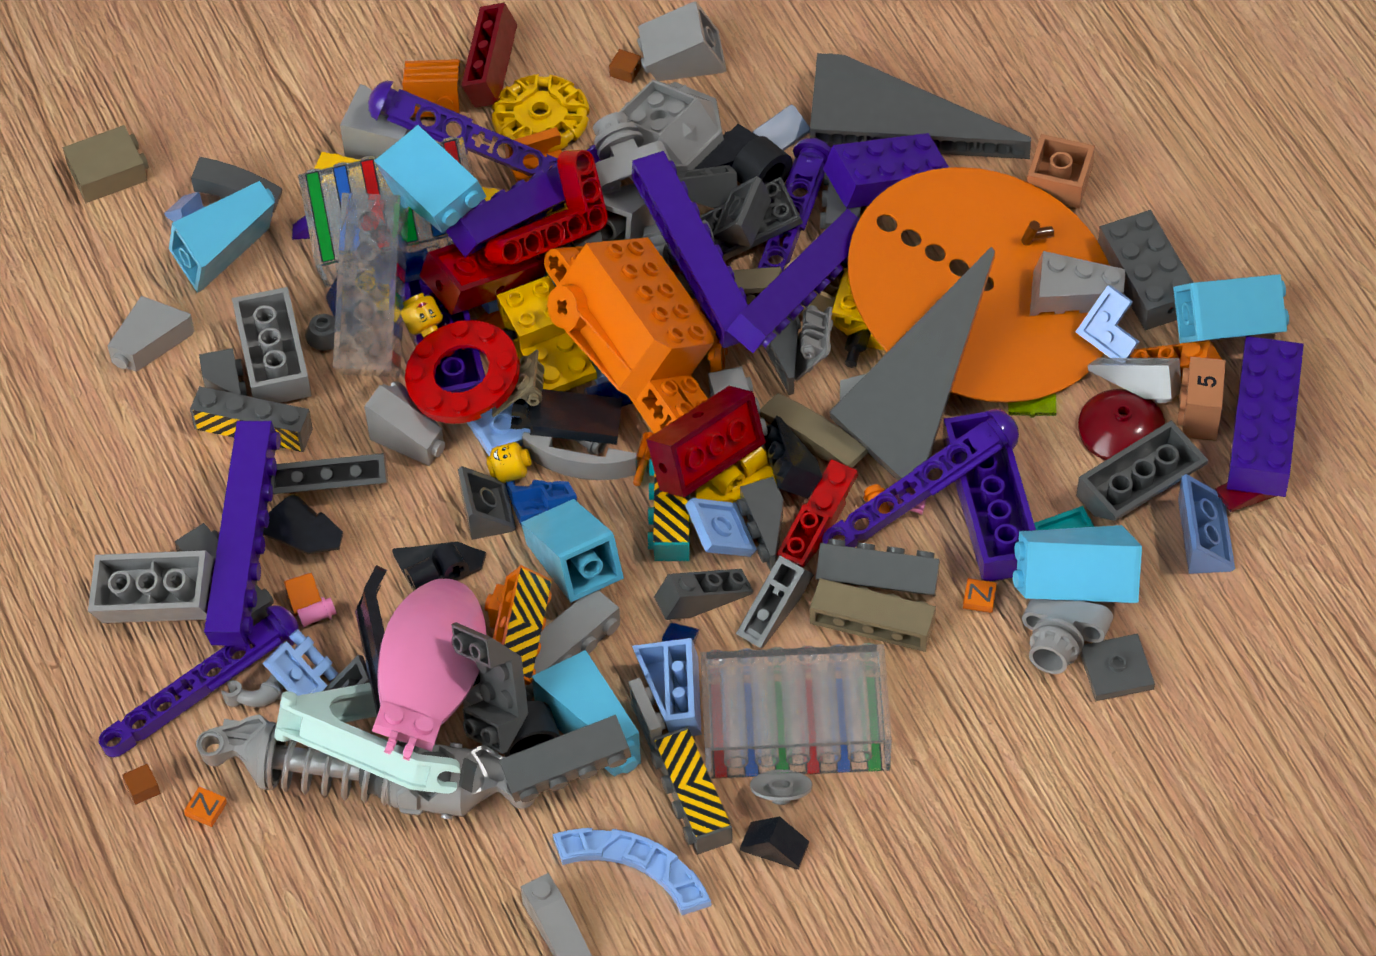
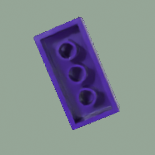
(869, 167)

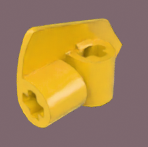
(727, 484)

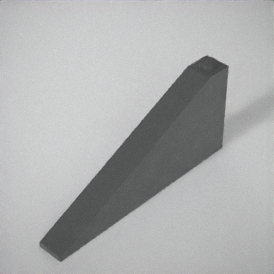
(866, 104)
(905, 395)

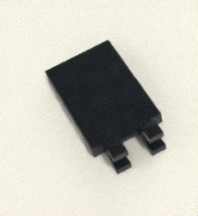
(570, 416)

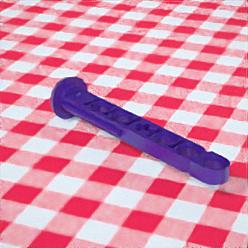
(400, 107)
(808, 174)
(985, 440)
(265, 637)

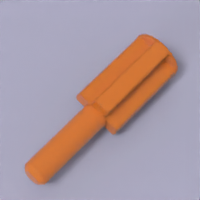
(643, 457)

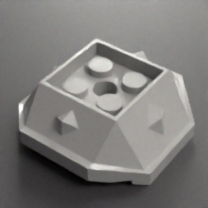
(679, 118)

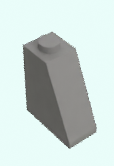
(148, 334)

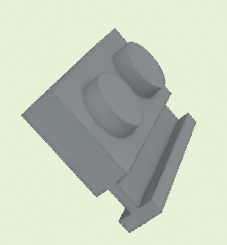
(642, 702)

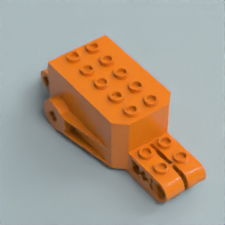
(632, 323)

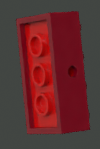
(473, 280)
(706, 441)

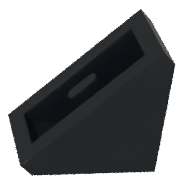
(775, 841)

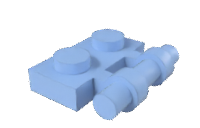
(294, 672)

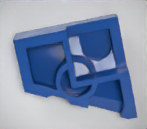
(538, 497)

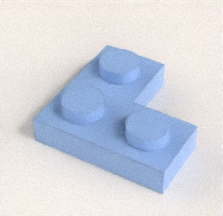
(1101, 325)

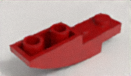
(819, 514)

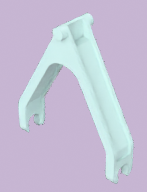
(320, 723)

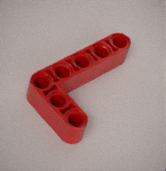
(584, 214)

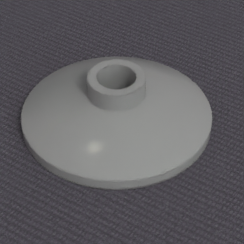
(781, 788)

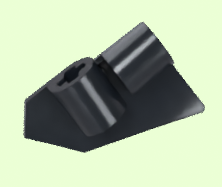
(302, 528)
(438, 561)

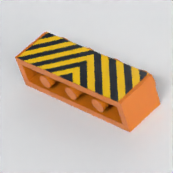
(522, 615)

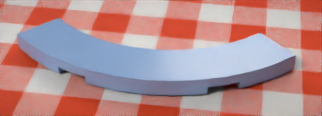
(637, 853)

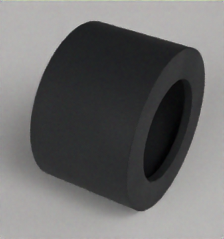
(762, 159)
(536, 728)

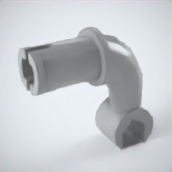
(267, 694)

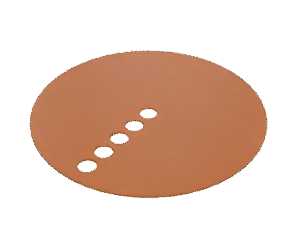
(965, 215)

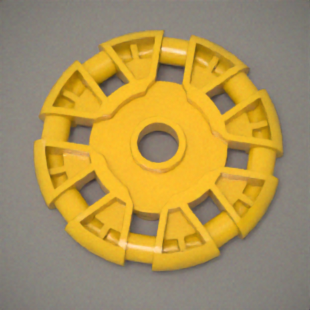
(533, 99)

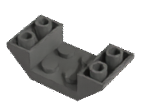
(502, 687)

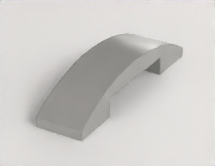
(580, 465)

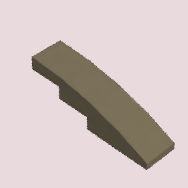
(816, 432)

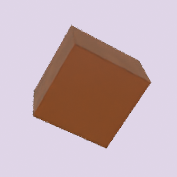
(625, 66)
(141, 784)

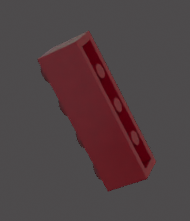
(489, 55)

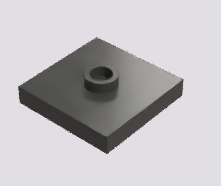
(1117, 667)

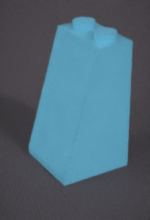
(429, 179)
(220, 233)
(1230, 308)
(574, 549)
(1079, 564)
(582, 697)

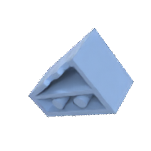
(674, 680)

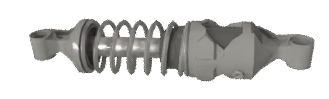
(268, 759)

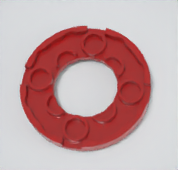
(467, 405)

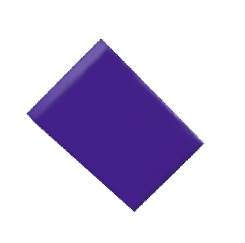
(300, 229)

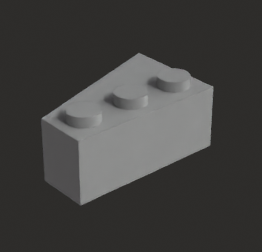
(1070, 283)

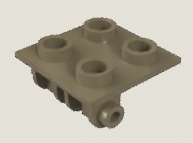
(528, 385)

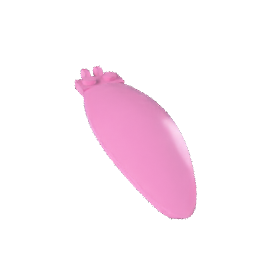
(418, 667)

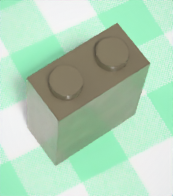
(106, 163)

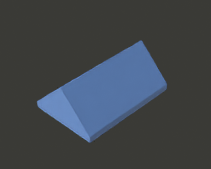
(1204, 528)

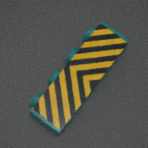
(670, 524)

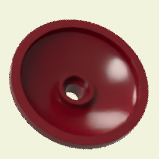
(1107, 431)

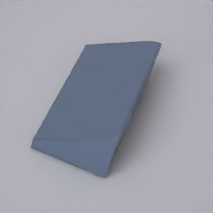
(784, 128)

